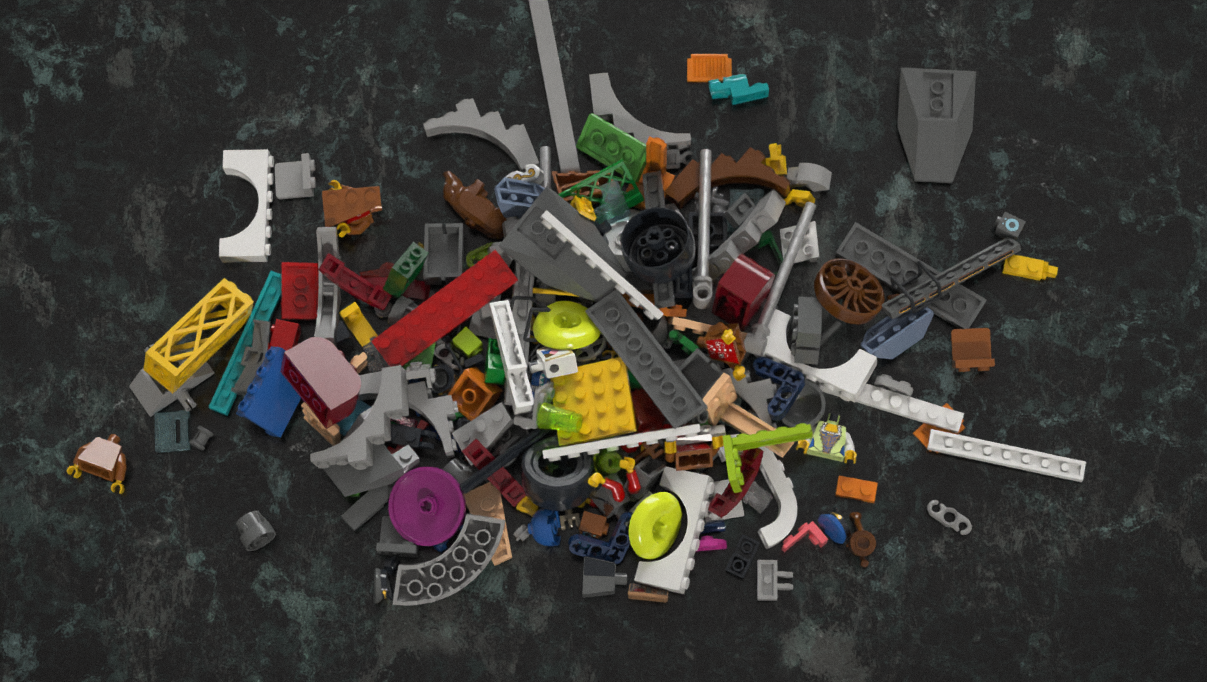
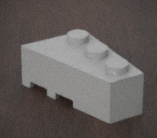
(486, 428)

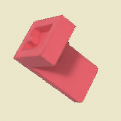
(815, 535)

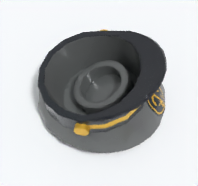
(444, 382)
(382, 586)

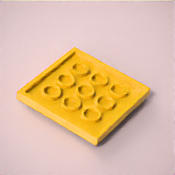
(602, 397)

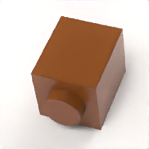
(594, 525)

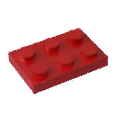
(299, 291)

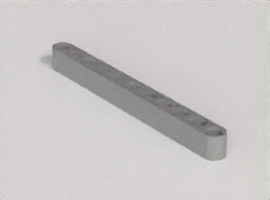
(554, 86)

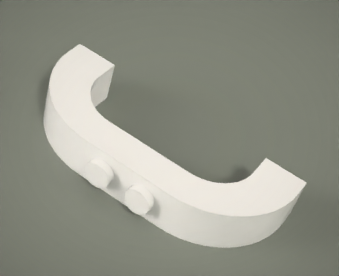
(782, 491)

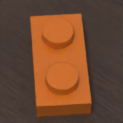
(856, 489)

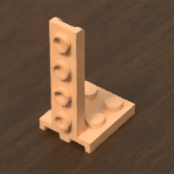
(721, 407)
(332, 434)

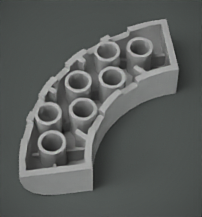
(454, 568)

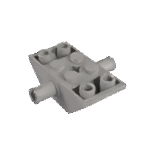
(155, 396)

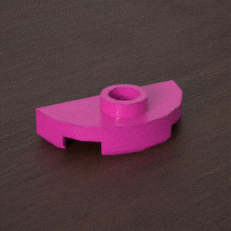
(709, 543)

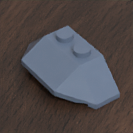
(516, 196)
(894, 336)

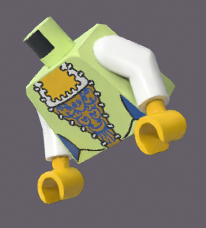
(829, 441)

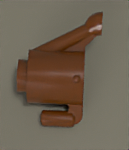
(860, 542)

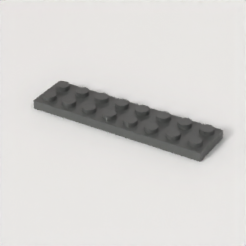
(884, 260)
(646, 359)

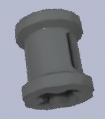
(201, 438)

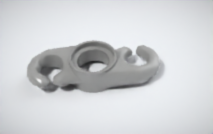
(447, 360)
(959, 518)

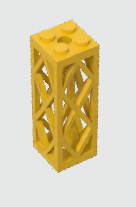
(158, 357)

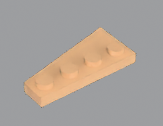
(697, 327)
(488, 502)

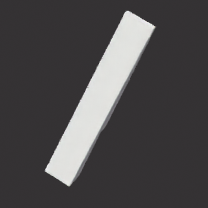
(512, 357)

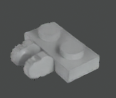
(767, 580)

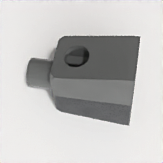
(600, 577)

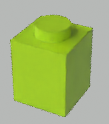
(468, 343)

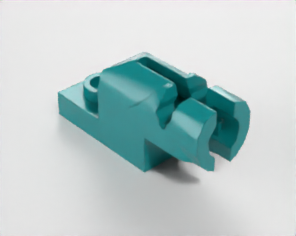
(738, 89)

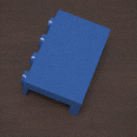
(270, 396)

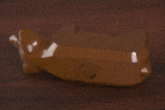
(473, 206)

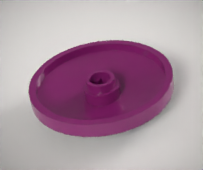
(427, 506)

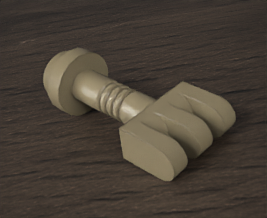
(569, 516)

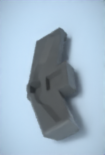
(253, 356)

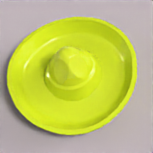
(565, 326)
(655, 525)

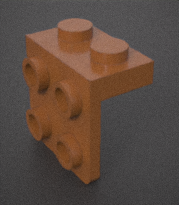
(971, 349)

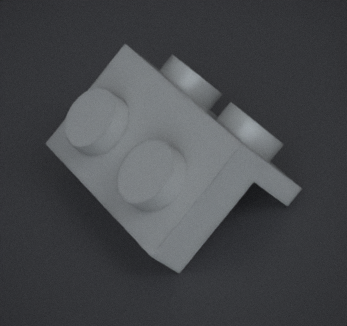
(417, 370)

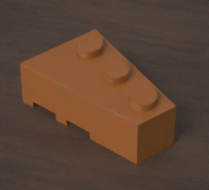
(564, 181)
(348, 203)

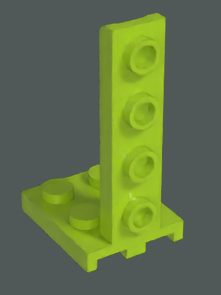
(760, 439)

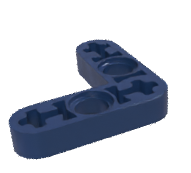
(786, 385)
(606, 547)

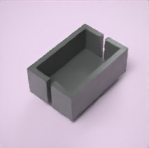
(445, 254)
(806, 330)
(700, 372)

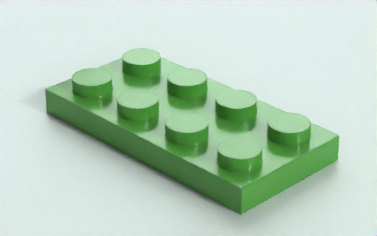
(612, 144)

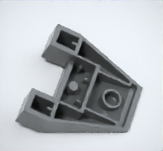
(385, 470)

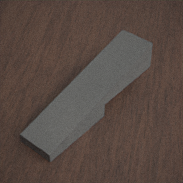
(367, 506)

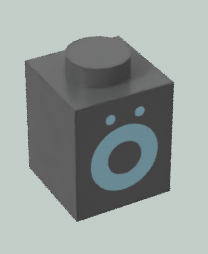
(1008, 226)

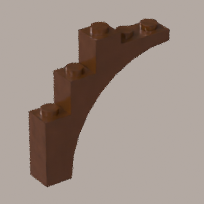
(725, 170)

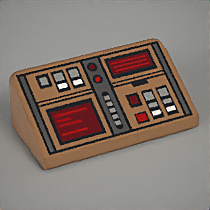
(648, 593)

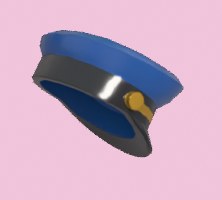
(834, 526)

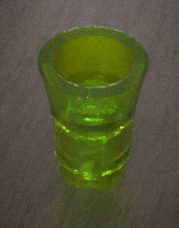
(558, 418)
(601, 462)

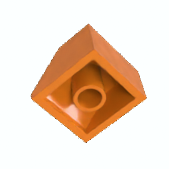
(473, 394)

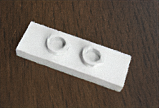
(705, 435)

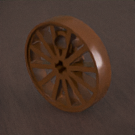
(850, 290)

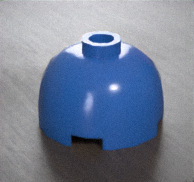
(545, 527)

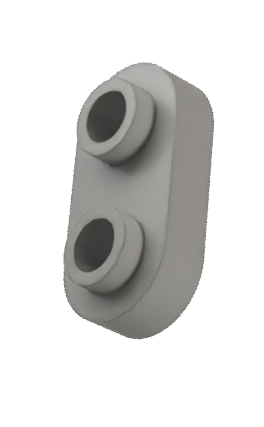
(886, 382)

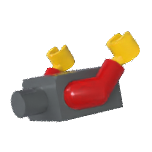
(642, 476)
(607, 495)

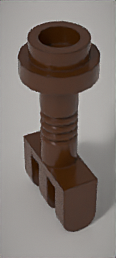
(650, 450)

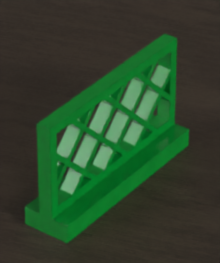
(632, 197)

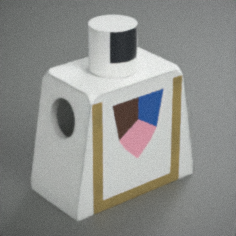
(554, 362)

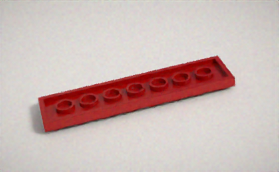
(445, 310)

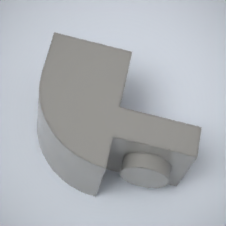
(809, 175)

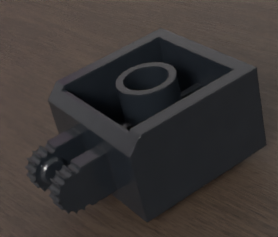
(718, 229)

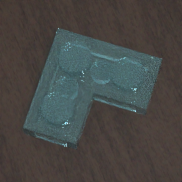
(615, 206)

